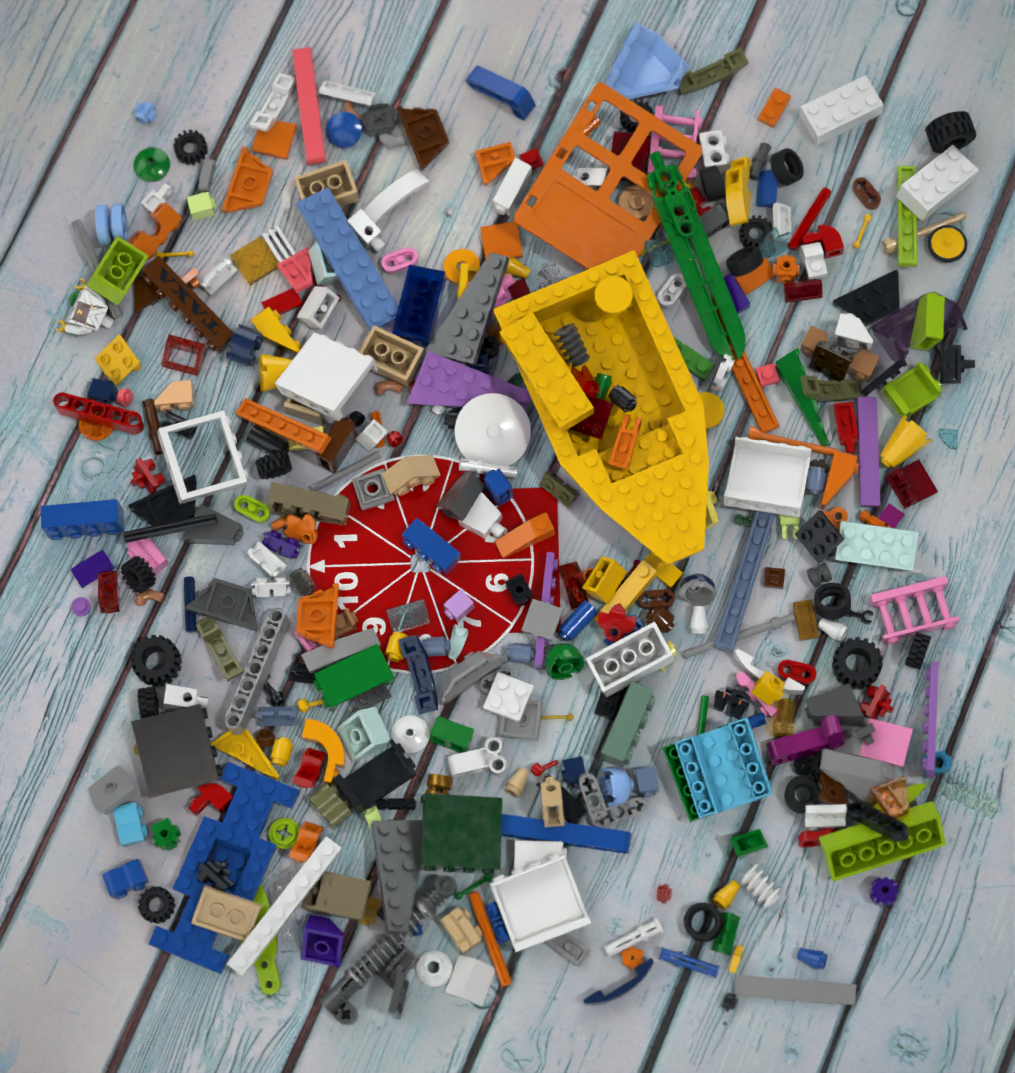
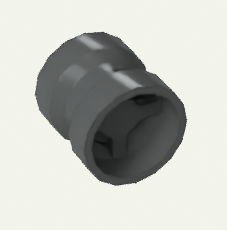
(819, 574)

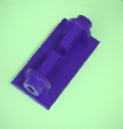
(275, 540)

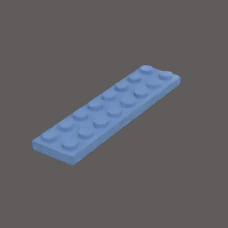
(348, 259)

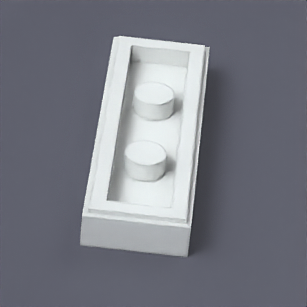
(347, 93)

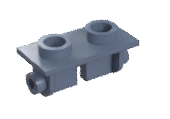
(277, 716)

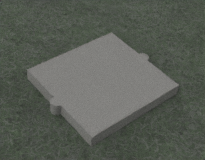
(542, 619)

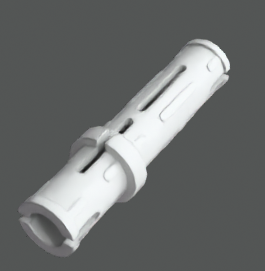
(483, 467)

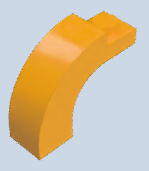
(322, 734)

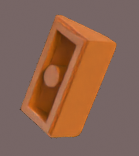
(755, 278)

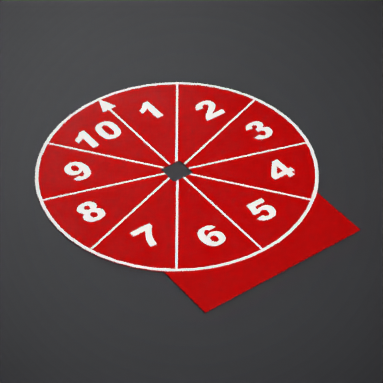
(377, 573)

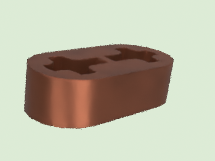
(863, 196)
(656, 594)

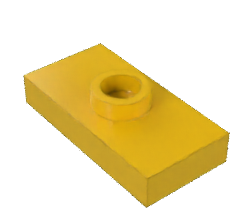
(667, 573)

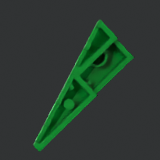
(790, 371)

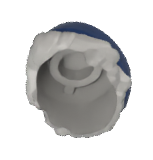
(697, 589)

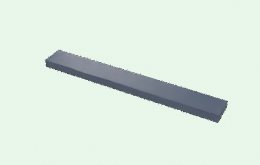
(744, 581)

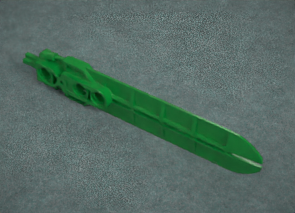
(690, 219)

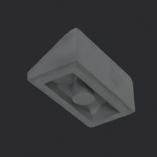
(401, 962)

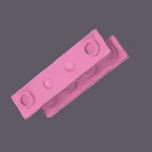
(697, 123)
(900, 596)

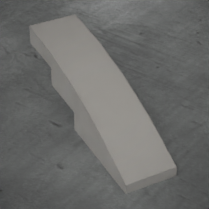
(344, 648)

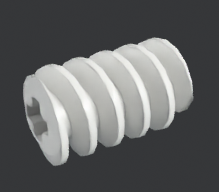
(761, 887)

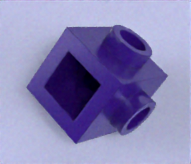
(881, 898)

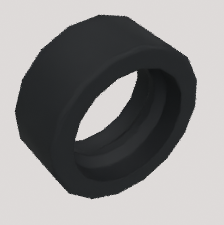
(780, 170)
(744, 261)
(835, 612)
(703, 906)

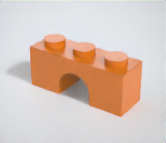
(166, 220)

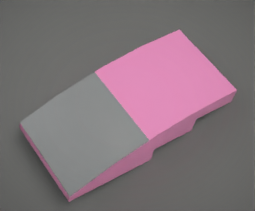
(889, 742)

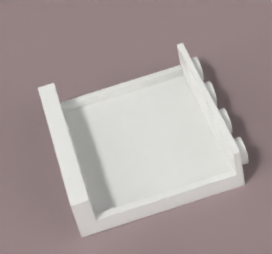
(324, 375)
(767, 477)
(539, 902)

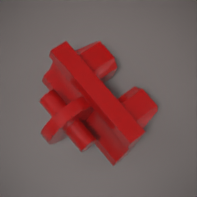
(144, 478)
(879, 704)

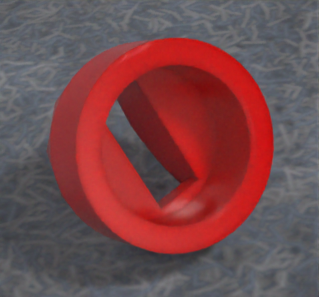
(394, 438)

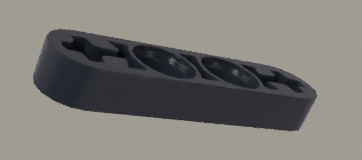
(894, 830)

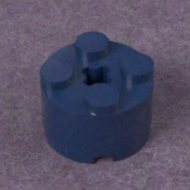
(244, 345)

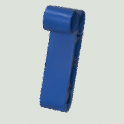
(502, 90)

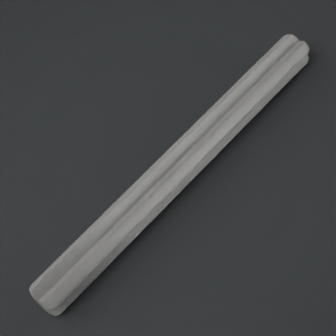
(92, 259)

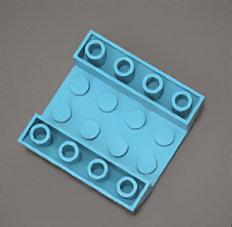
(724, 768)

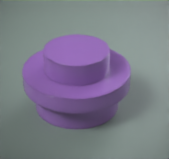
(81, 606)

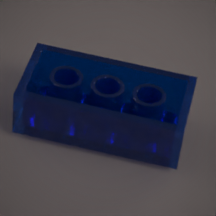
(419, 305)

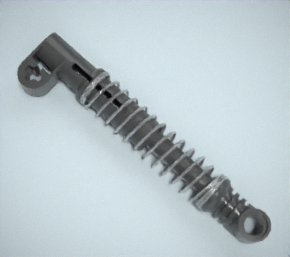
(381, 952)

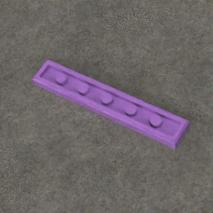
(868, 452)

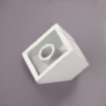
(851, 334)

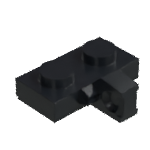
(953, 364)

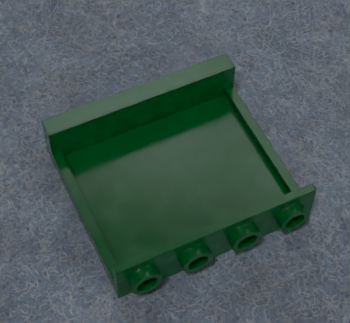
(461, 833)

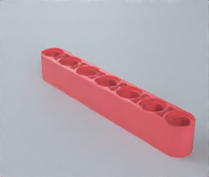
(309, 106)

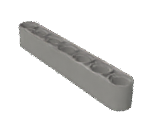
(258, 679)

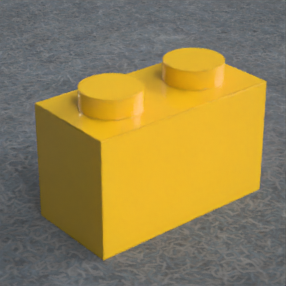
(604, 579)

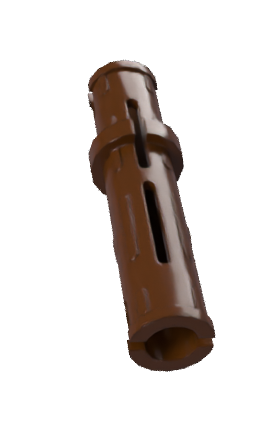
(153, 424)

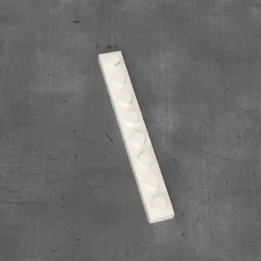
(284, 906)

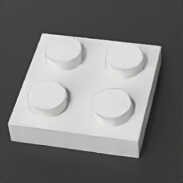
(508, 697)

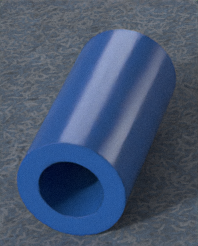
(577, 621)

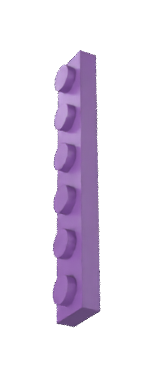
(548, 584)
(930, 727)

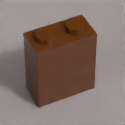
(343, 437)

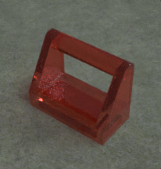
(187, 346)

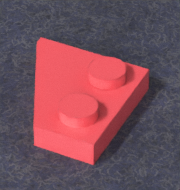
(297, 270)

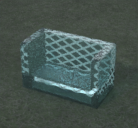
(408, 616)

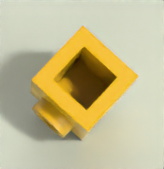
(768, 688)

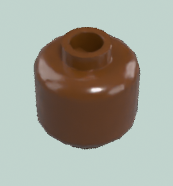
(661, 617)

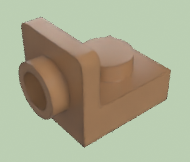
(345, 623)

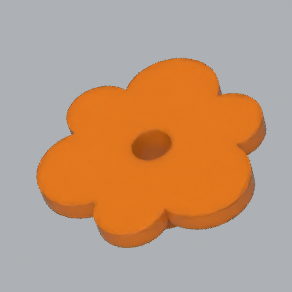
(632, 952)

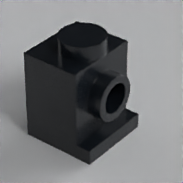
(515, 583)

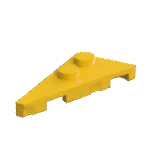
(246, 750)

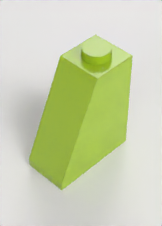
(928, 322)

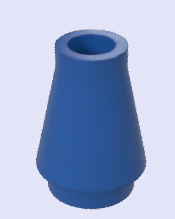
(814, 958)

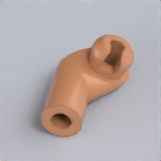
(348, 107)
(388, 385)
(141, 598)

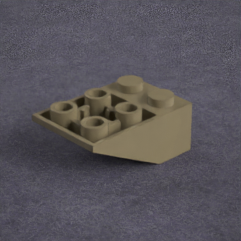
(338, 896)

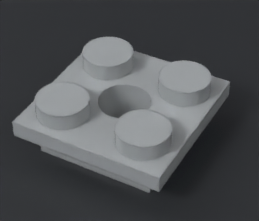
(369, 500)

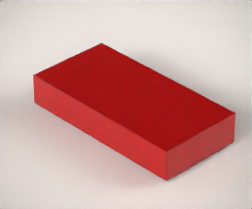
(283, 302)

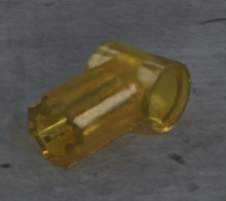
(785, 714)

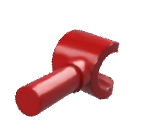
(538, 770)

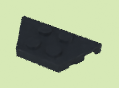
(873, 299)
(164, 505)

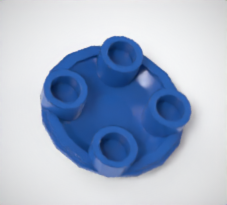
(344, 129)

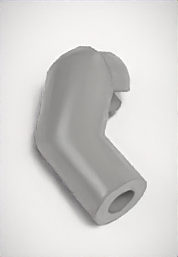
(390, 142)

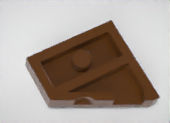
(144, 294)

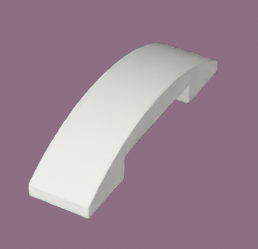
(275, 103)
(394, 194)
(746, 662)

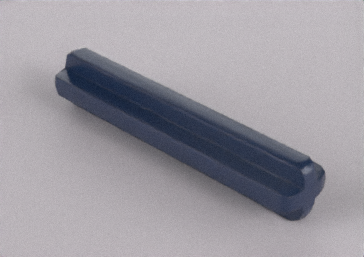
(189, 596)

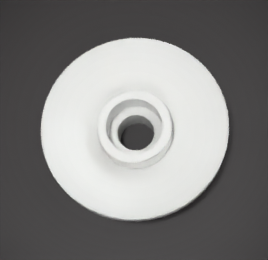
(418, 740)

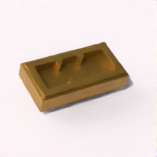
(805, 620)

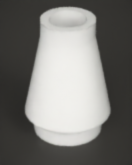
(699, 620)
(834, 629)

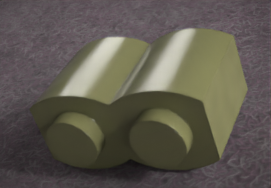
(330, 805)

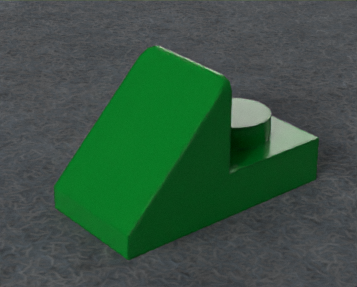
(748, 843)

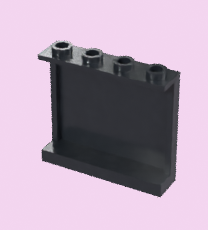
(176, 750)

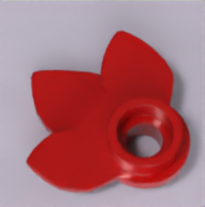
(586, 381)
(616, 620)

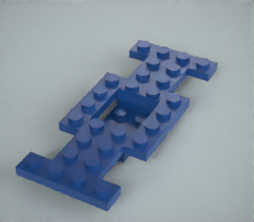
(240, 846)

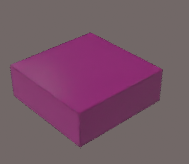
(891, 516)

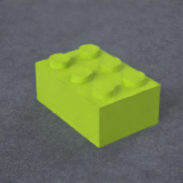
(117, 270)

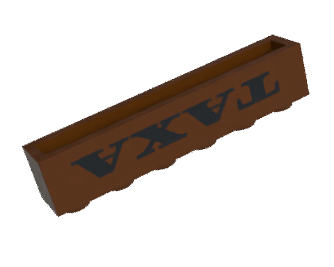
(188, 304)

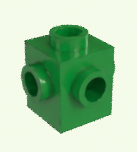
(163, 828)

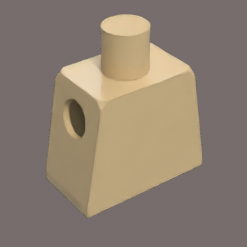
(551, 797)

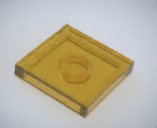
(255, 260)

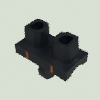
(722, 699)
(218, 873)

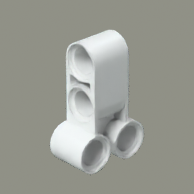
(478, 760)

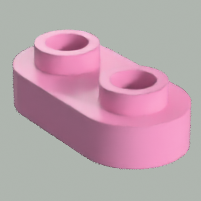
(399, 259)

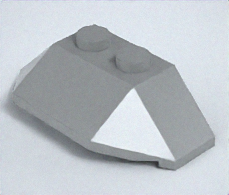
(469, 672)

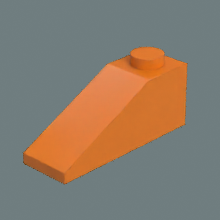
(840, 474)
(525, 535)

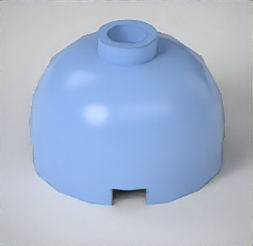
(615, 786)

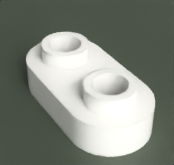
(671, 291)

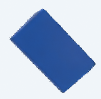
(767, 189)

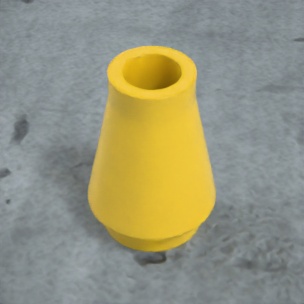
(516, 268)
(725, 896)

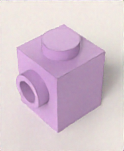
(458, 606)

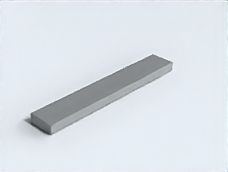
(795, 990)

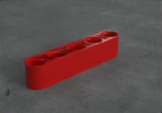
(104, 419)

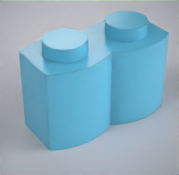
(129, 824)

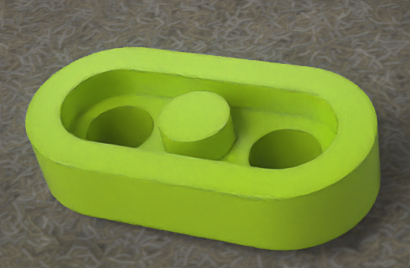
(253, 508)

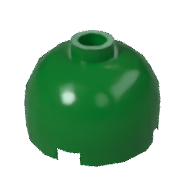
(563, 660)

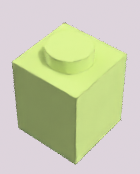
(201, 205)

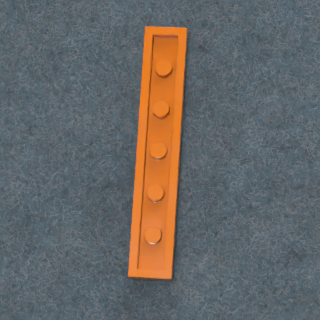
(283, 426)

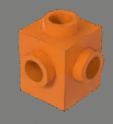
(786, 269)

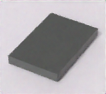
(398, 996)

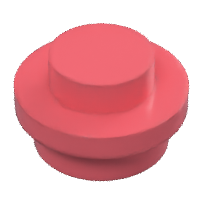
(125, 397)

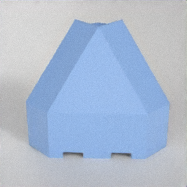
(645, 65)

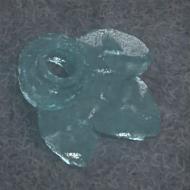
(774, 243)
(659, 250)

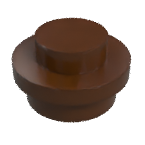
(265, 738)

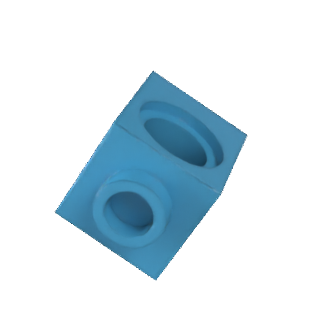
(944, 759)

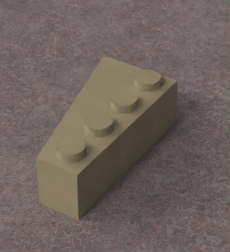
(298, 502)

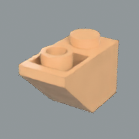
(176, 396)

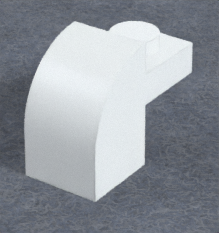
(813, 260)

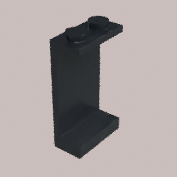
(377, 778)

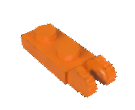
(625, 444)

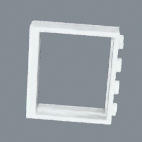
(173, 467)

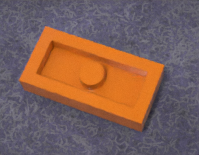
(774, 108)

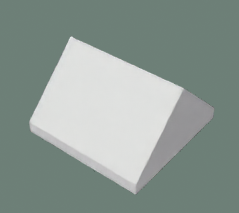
(470, 980)

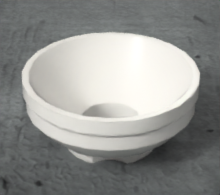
(434, 979)

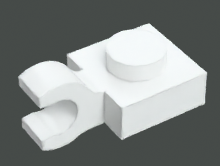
(154, 198)

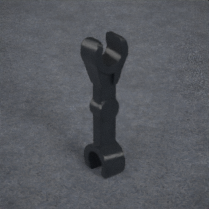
(858, 615)

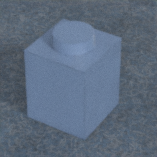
(647, 781)

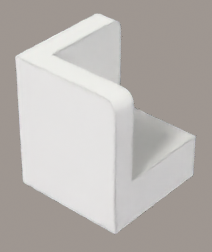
(371, 435)

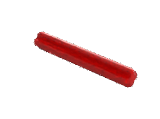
(809, 218)

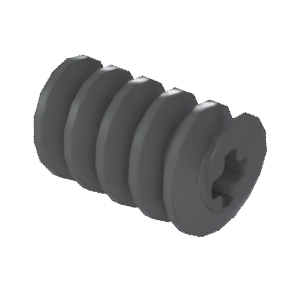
(572, 344)

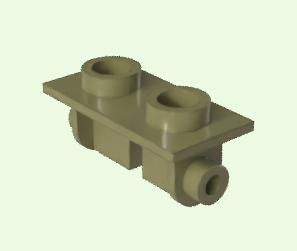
(553, 484)

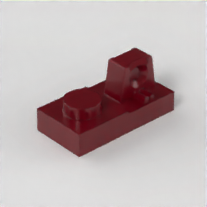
(803, 290)

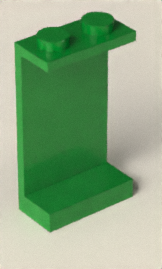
(352, 676)

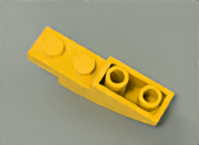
(737, 192)

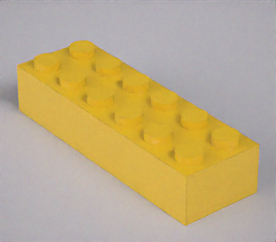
(546, 372)

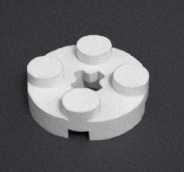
(725, 366)

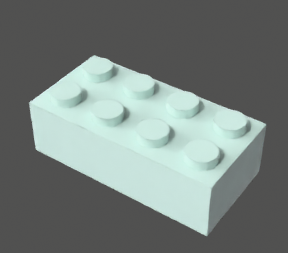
(877, 545)

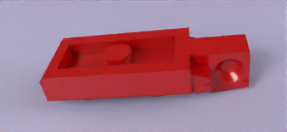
(846, 425)

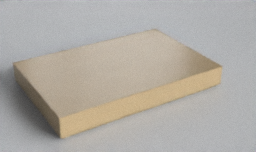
(226, 913)

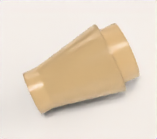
(517, 782)

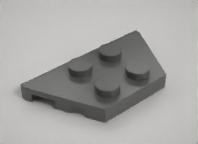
(226, 603)

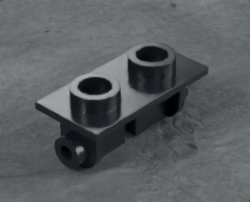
(301, 674)

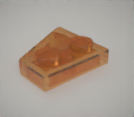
(892, 797)

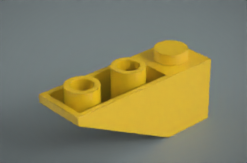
(274, 331)

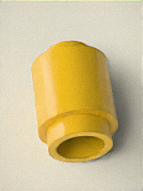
(393, 648)
(281, 751)

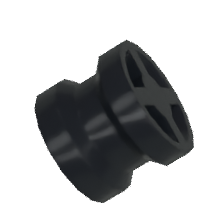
(492, 351)

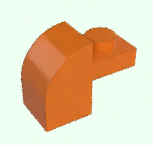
(307, 842)

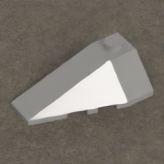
(856, 773)

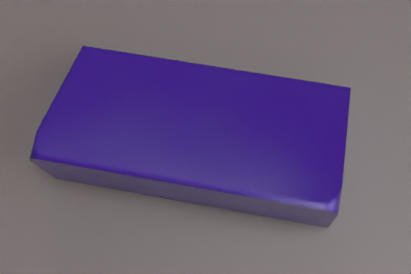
(738, 297)
(88, 570)

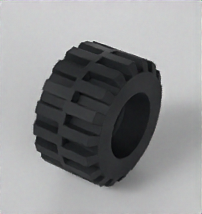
(949, 130)
(148, 647)
(862, 648)

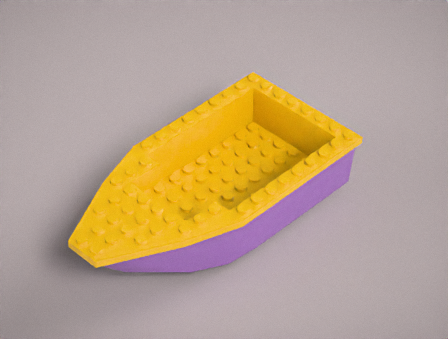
(666, 485)

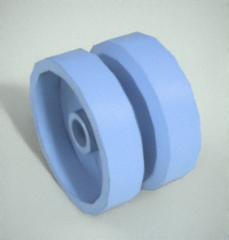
(111, 223)

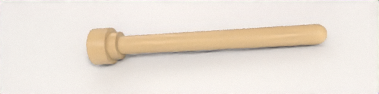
(889, 245)

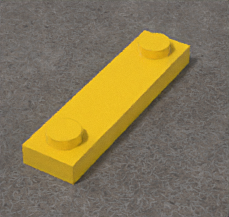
(631, 588)

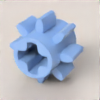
(145, 112)

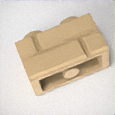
(461, 930)

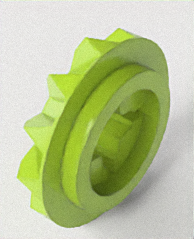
(280, 825)

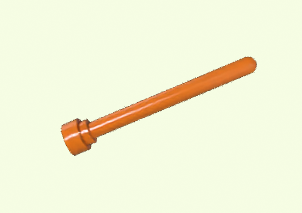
(756, 434)

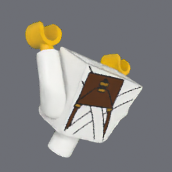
(86, 313)

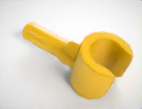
(304, 706)

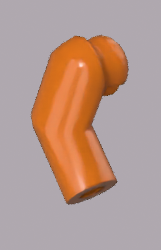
(280, 523)

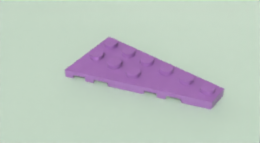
(454, 384)

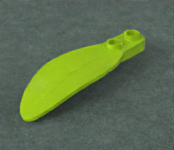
(271, 973)

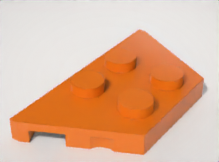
(248, 183)
(319, 616)

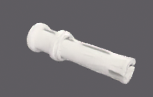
(611, 948)

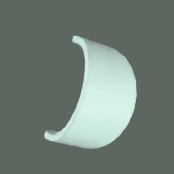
(457, 641)

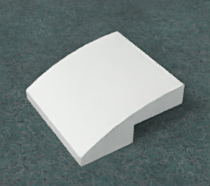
(825, 816)

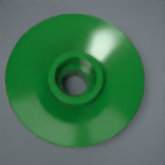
(154, 171)

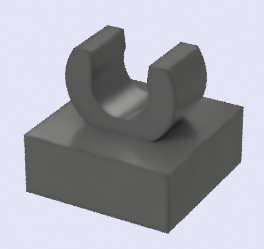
(865, 733)

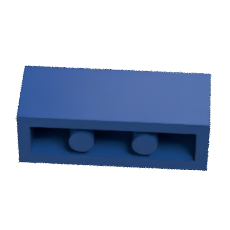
(430, 547)

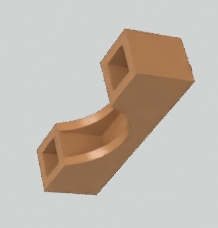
(862, 364)

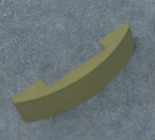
(713, 73)
(830, 390)
(219, 648)

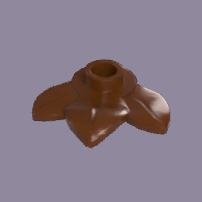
(831, 790)

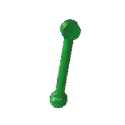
(487, 878)

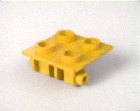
(117, 360)

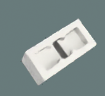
(717, 151)

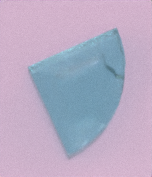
(949, 437)

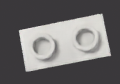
(218, 276)
(267, 559)
(263, 587)

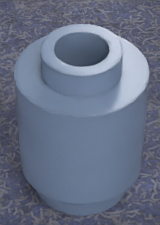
(816, 480)
(436, 646)
(521, 652)

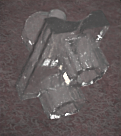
(548, 275)

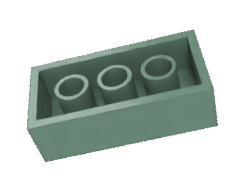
(627, 725)

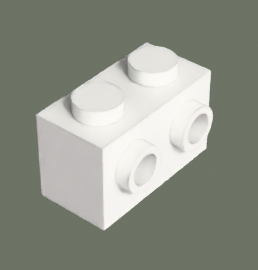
(318, 307)

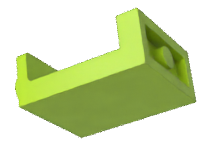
(912, 390)

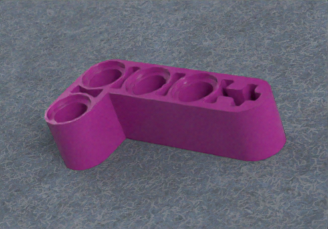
(808, 742)

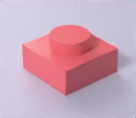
(767, 375)

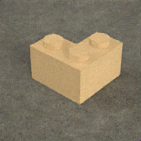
(411, 472)

